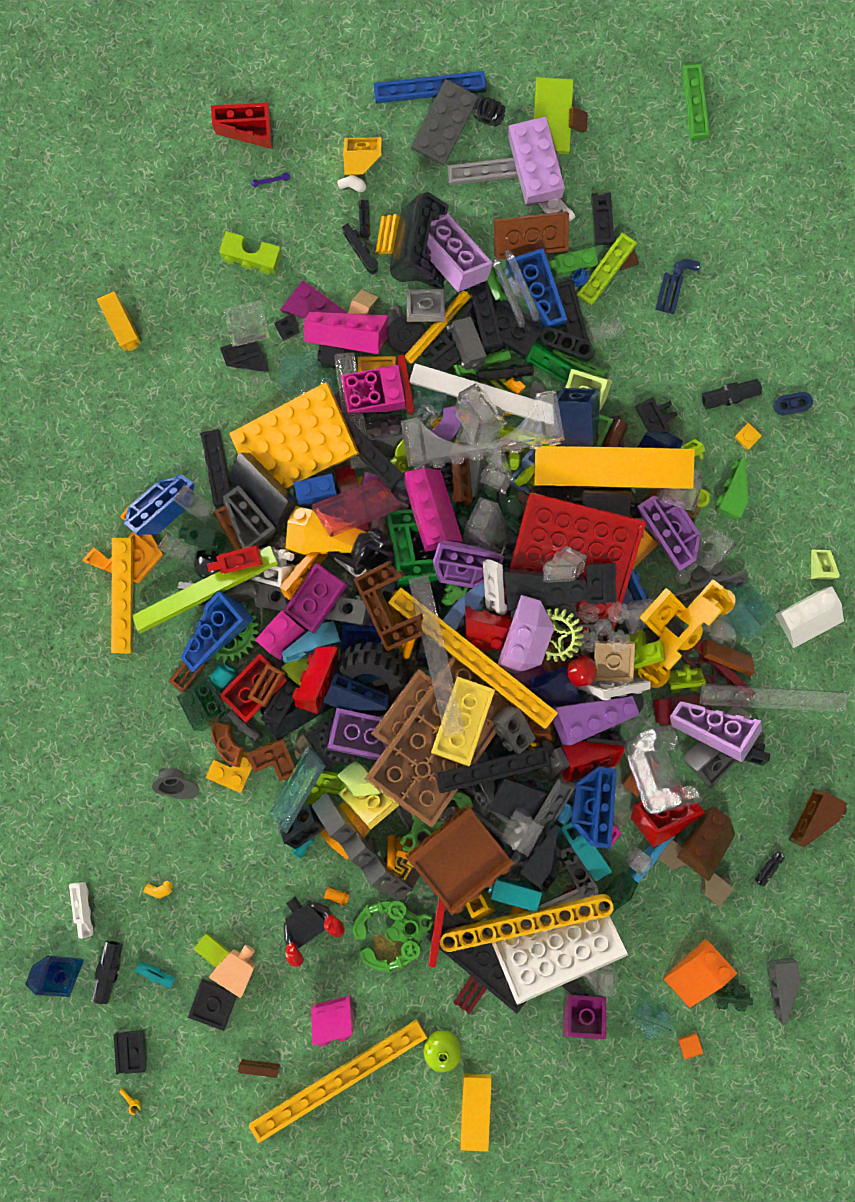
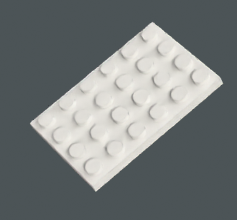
(557, 955)

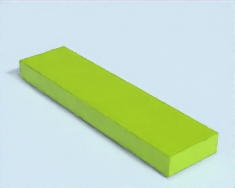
(607, 269)

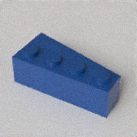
(542, 287)

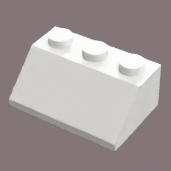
(811, 616)

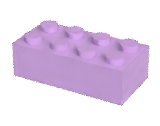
(536, 161)
(456, 254)

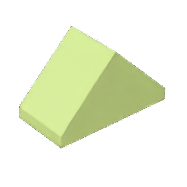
(823, 565)

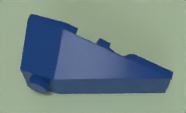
(219, 624)

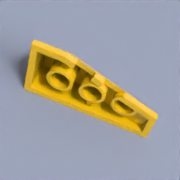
(308, 535)

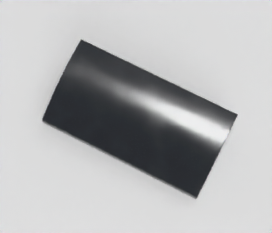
(262, 489)

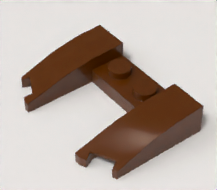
(369, 589)

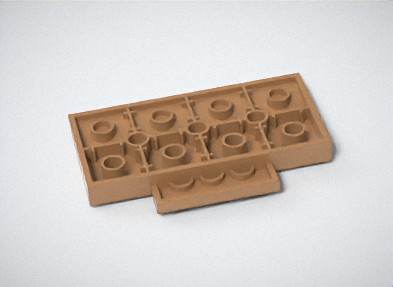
(409, 731)

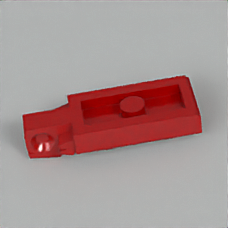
(237, 560)

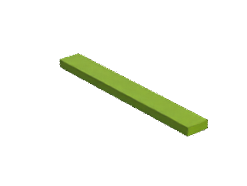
(199, 593)

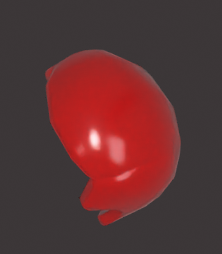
(582, 671)

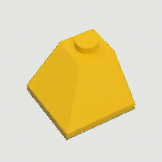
(360, 154)

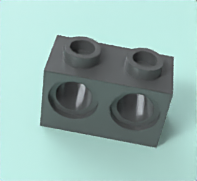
(513, 729)

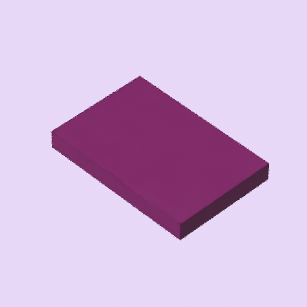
(315, 598)

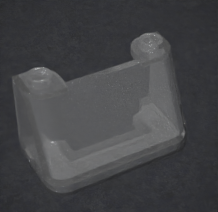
(656, 772)

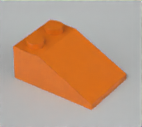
(700, 974)

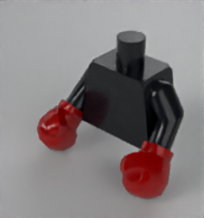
(305, 924)

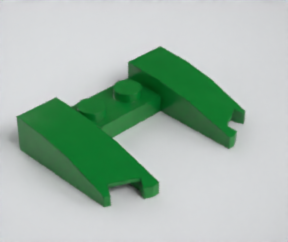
(399, 526)

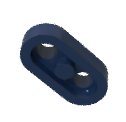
(792, 403)

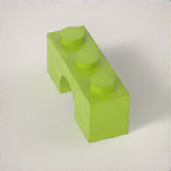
(265, 259)

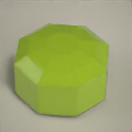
(514, 460)

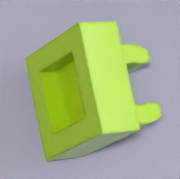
(698, 446)
(526, 477)

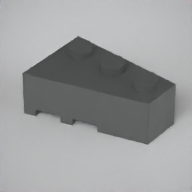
(247, 520)

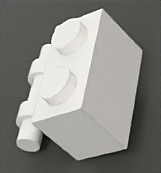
(278, 573)

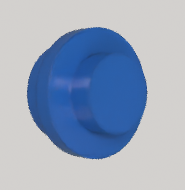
(580, 277)

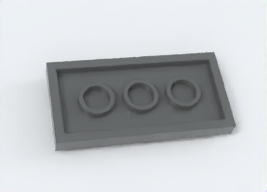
(444, 122)

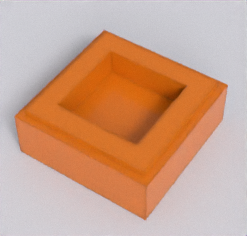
(690, 1046)

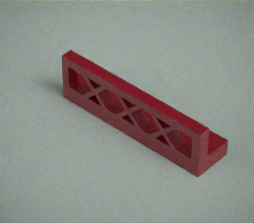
(724, 671)

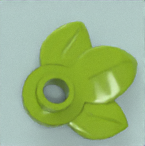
(400, 458)

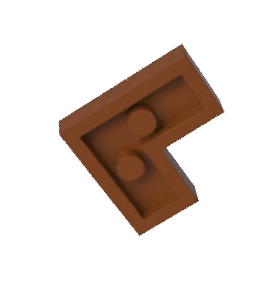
(273, 754)

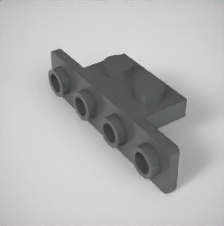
(701, 578)

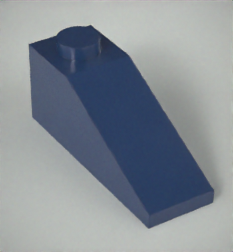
(353, 695)

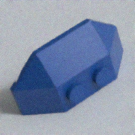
(156, 506)
(595, 806)

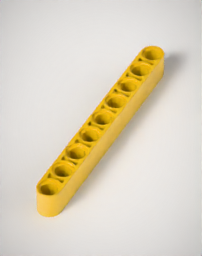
(519, 930)

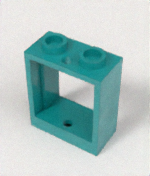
(515, 893)

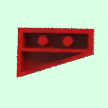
(486, 629)

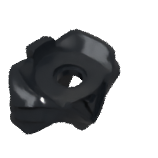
(370, 541)

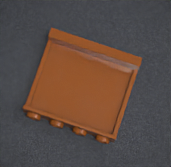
(459, 860)

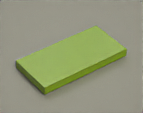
(553, 101)

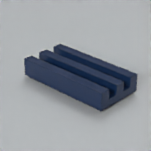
(673, 278)

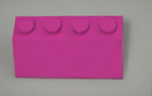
(431, 507)

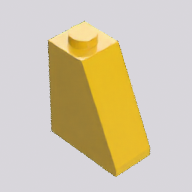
(119, 321)

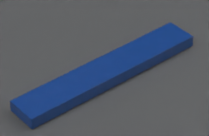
(426, 87)

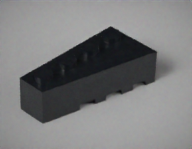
(531, 584)

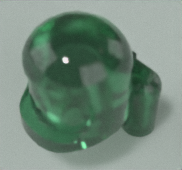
(513, 509)
(462, 516)

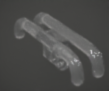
(515, 287)

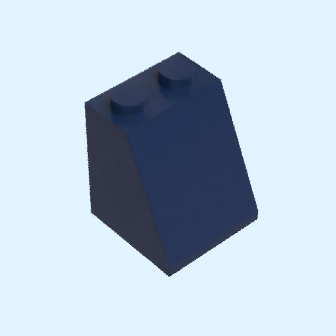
(579, 416)

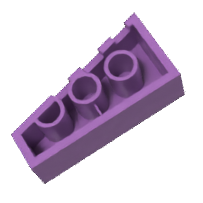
(586, 719)

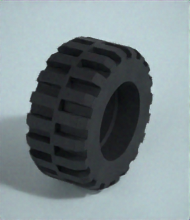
(375, 660)

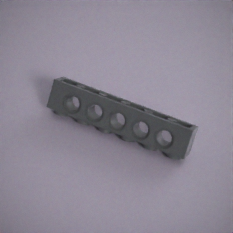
(360, 616)

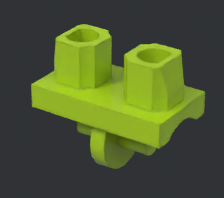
(686, 678)

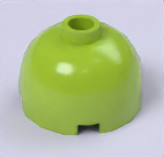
(442, 1043)

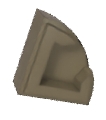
(301, 745)

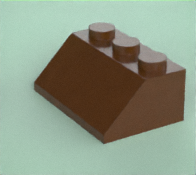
(707, 842)

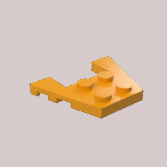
(145, 555)

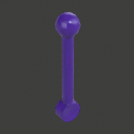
(285, 177)

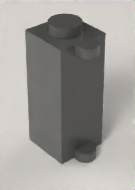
(468, 343)

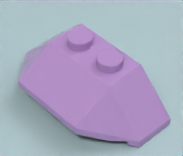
(527, 637)

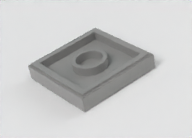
(425, 305)

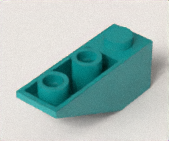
(589, 855)

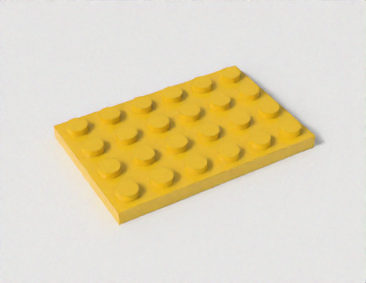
(299, 437)

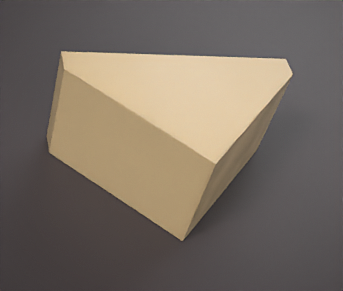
(363, 303)

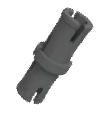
(246, 728)

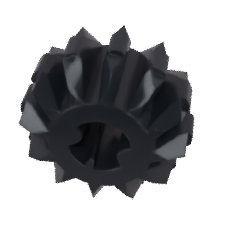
(489, 111)

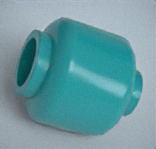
(223, 676)

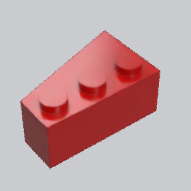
(244, 122)

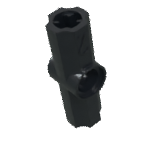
(731, 393)
(106, 972)

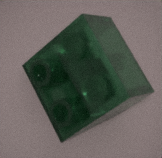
(202, 705)

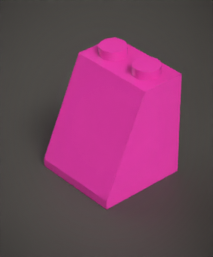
(280, 634)

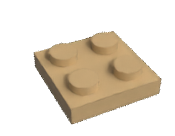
(612, 665)

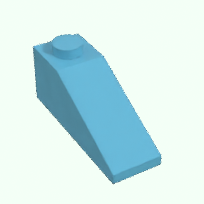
(324, 637)

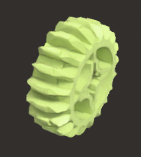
(558, 643)

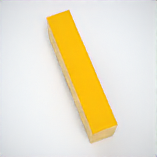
(475, 1112)

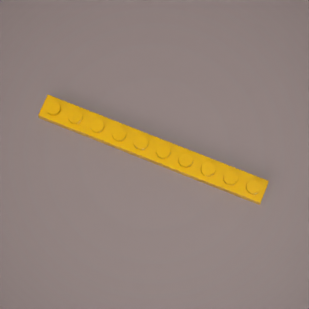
(482, 666)
(337, 1081)

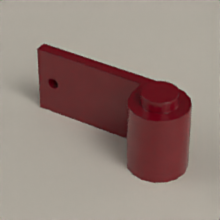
(665, 706)

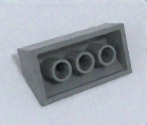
(709, 762)

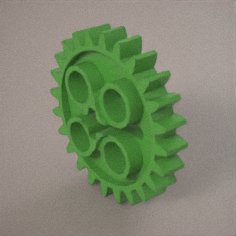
(240, 646)

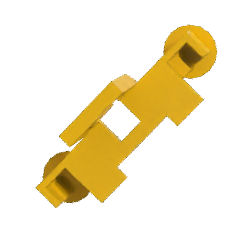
(707, 606)

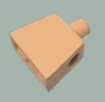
(235, 971)

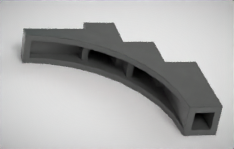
(358, 849)

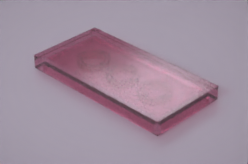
(355, 507)

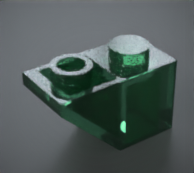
(620, 890)

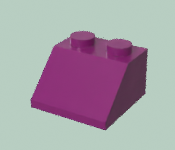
(584, 1017)

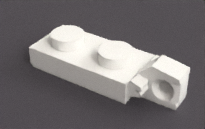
(81, 909)

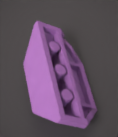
(672, 531)
(462, 563)

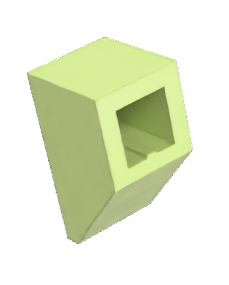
(354, 781)

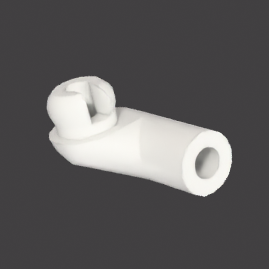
(353, 182)

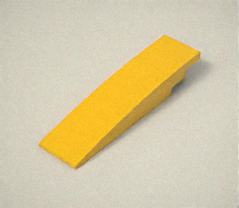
(614, 467)

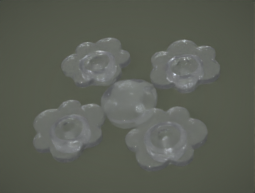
(604, 627)

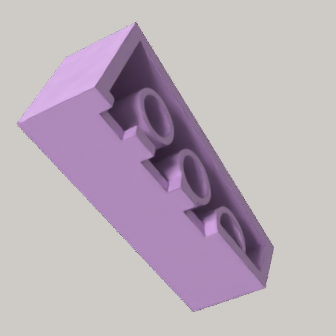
(721, 731)

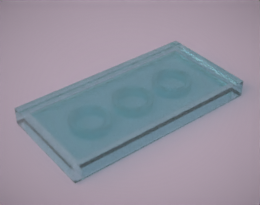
(297, 789)

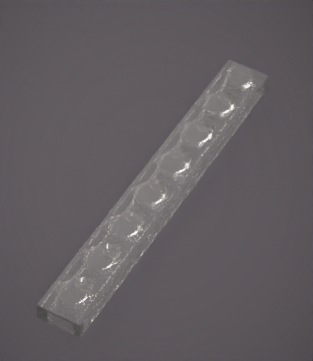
(436, 657)
(773, 698)

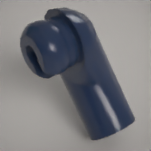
(685, 264)

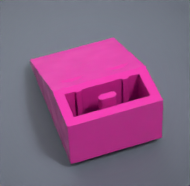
(374, 390)
(332, 1020)

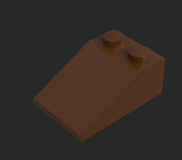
(817, 817)

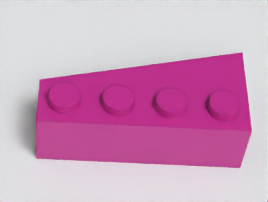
(347, 331)

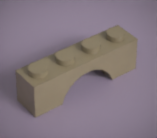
(716, 889)

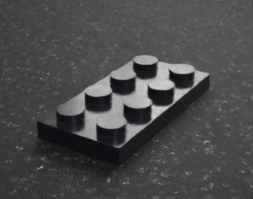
(513, 337)

